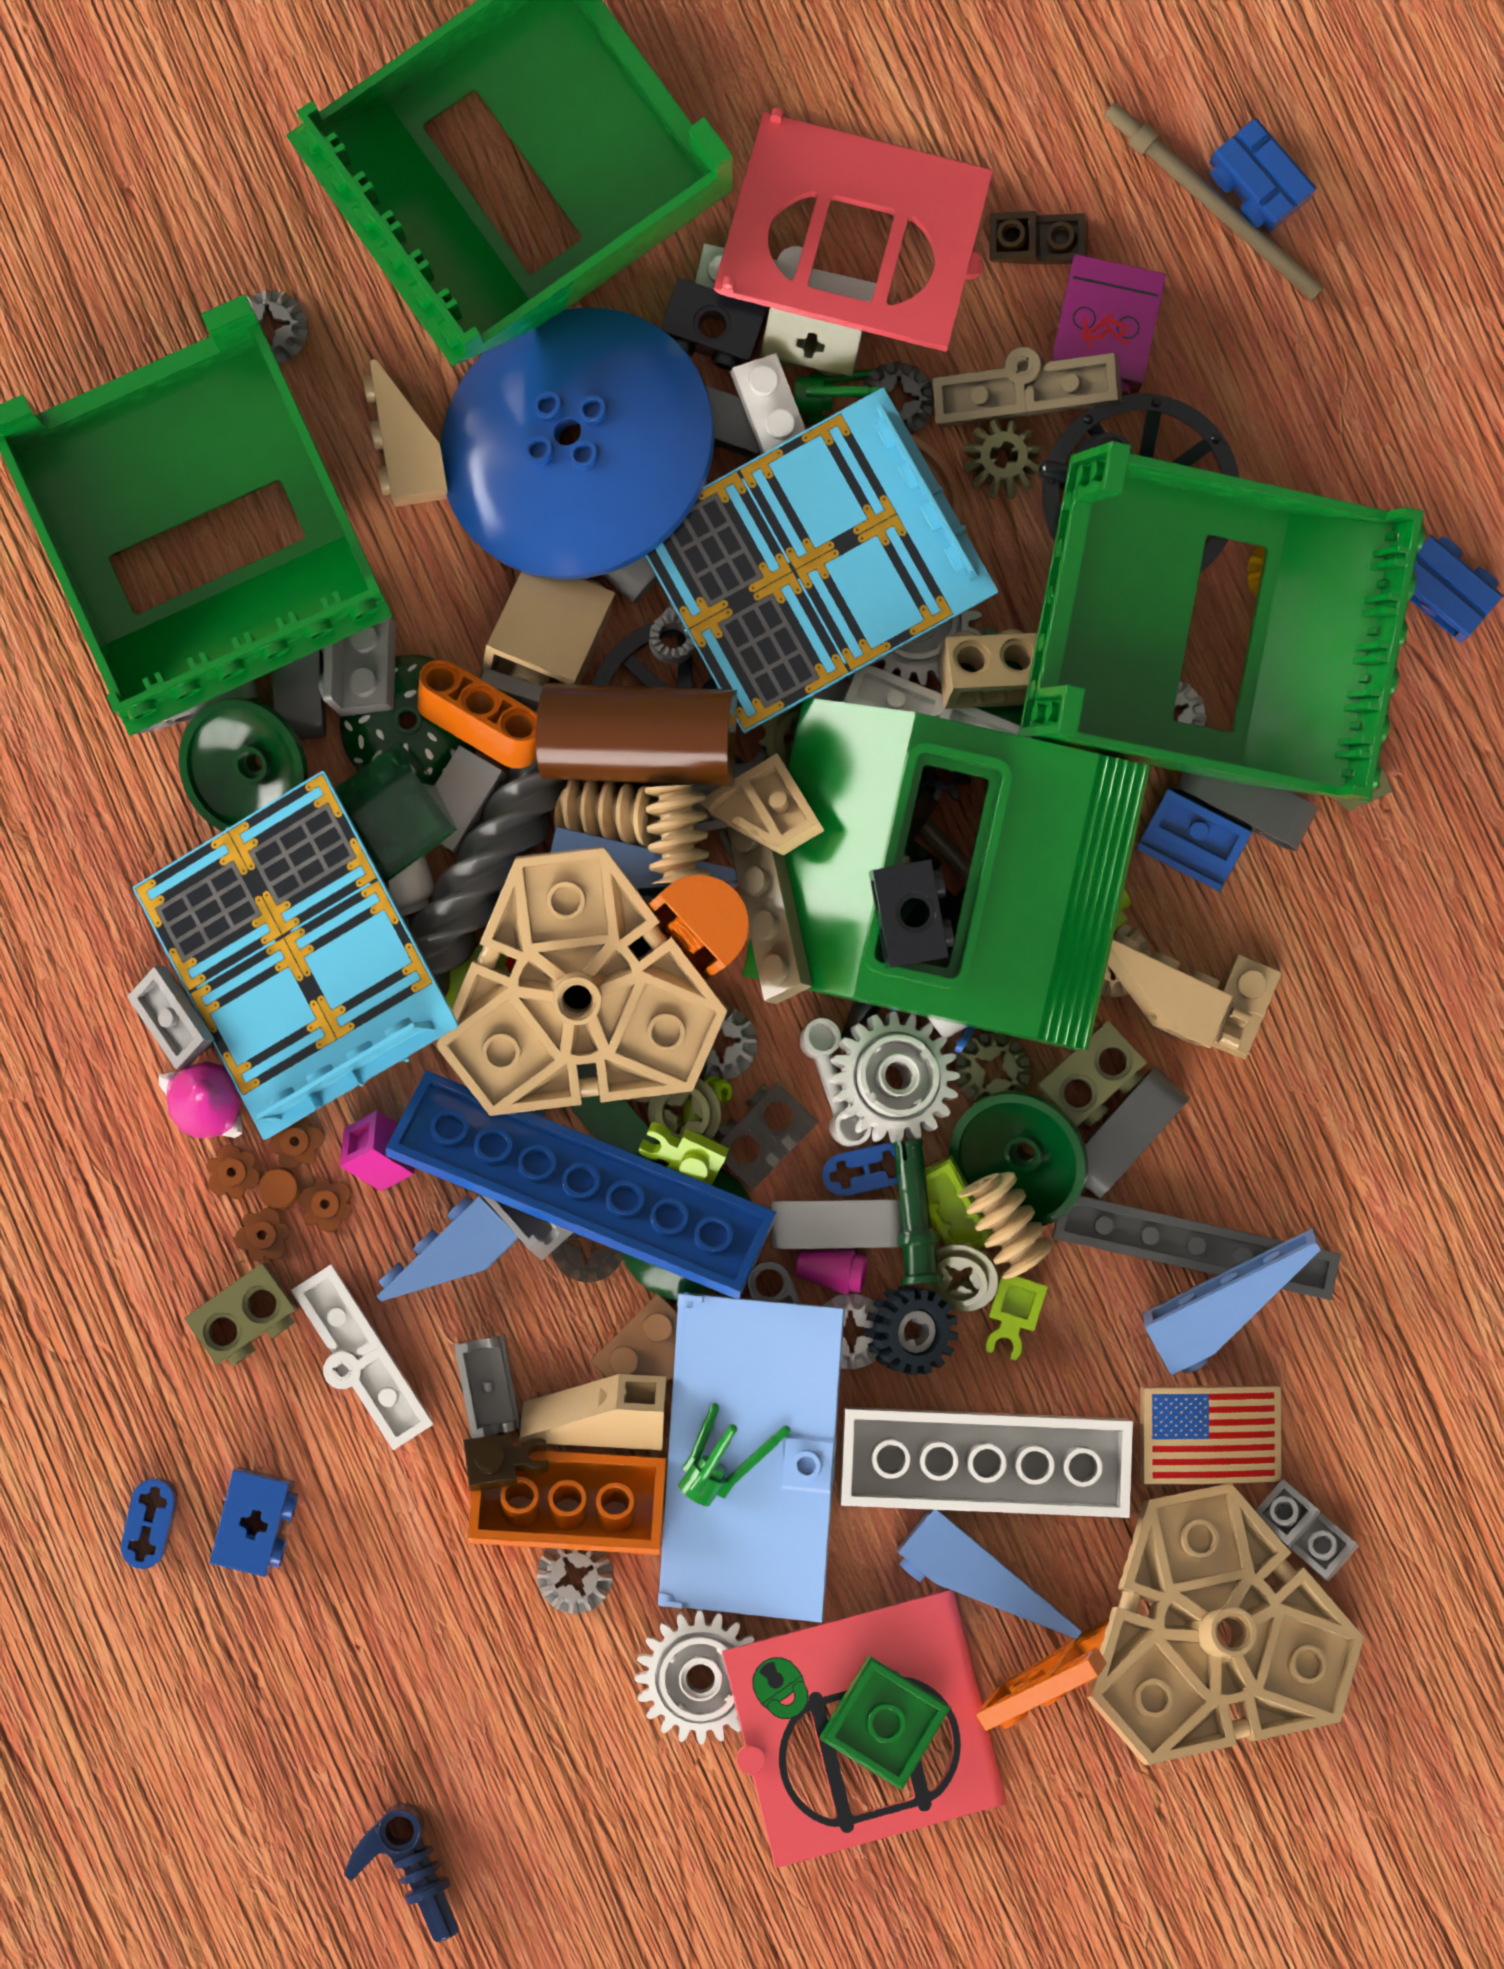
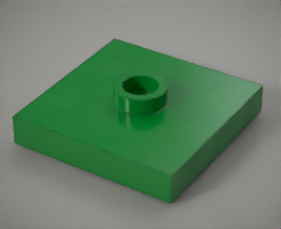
(884, 1722)

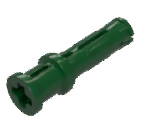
(917, 1236)

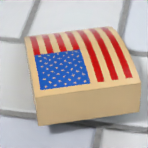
(1210, 1434)

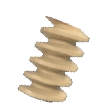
(607, 812)
(676, 832)
(1008, 1222)

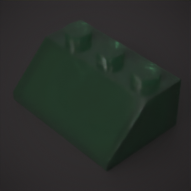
(396, 810)

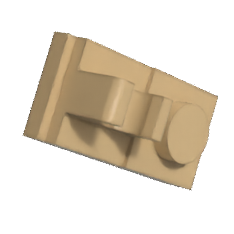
(1252, 991)

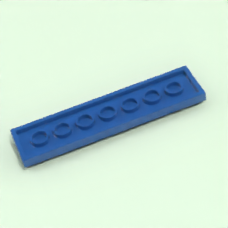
(583, 1185)

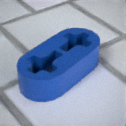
(855, 1159)
(160, 1525)

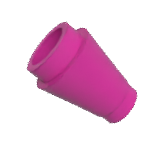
(834, 1268)

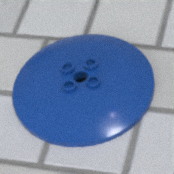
(611, 491)

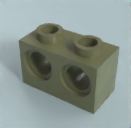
(1084, 1067)
(236, 1304)

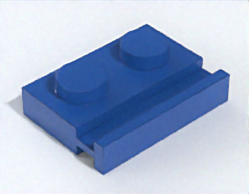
(1194, 838)

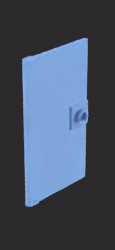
(770, 1535)

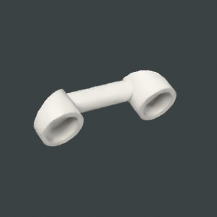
(818, 1042)

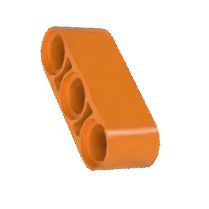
(477, 713)

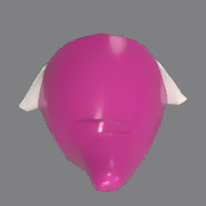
(203, 1100)

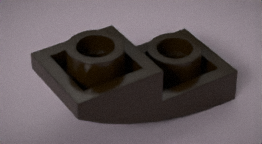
(1037, 238)

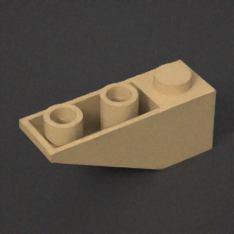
(411, 452)
(1167, 997)
(601, 1413)

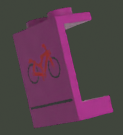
(1108, 312)

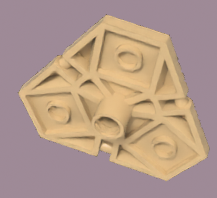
(570, 925)
(1169, 1674)

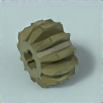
(991, 446)

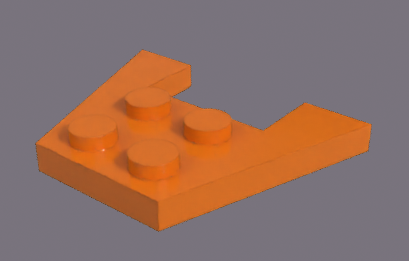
(1046, 1680)

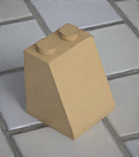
(549, 630)

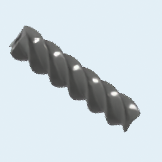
(468, 891)

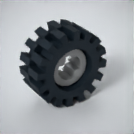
(889, 1324)

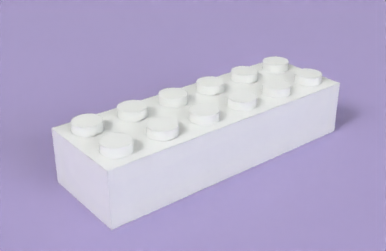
(986, 1462)

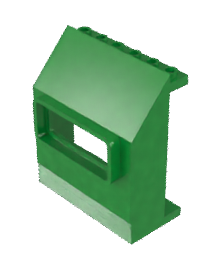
(581, 117)
(160, 455)
(1316, 645)
(1037, 884)

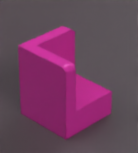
(365, 1152)

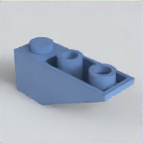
(464, 1248)

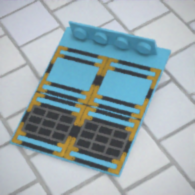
(818, 560)
(295, 955)

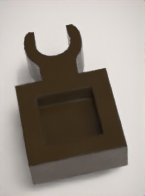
(494, 1461)

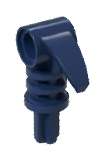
(418, 1868)

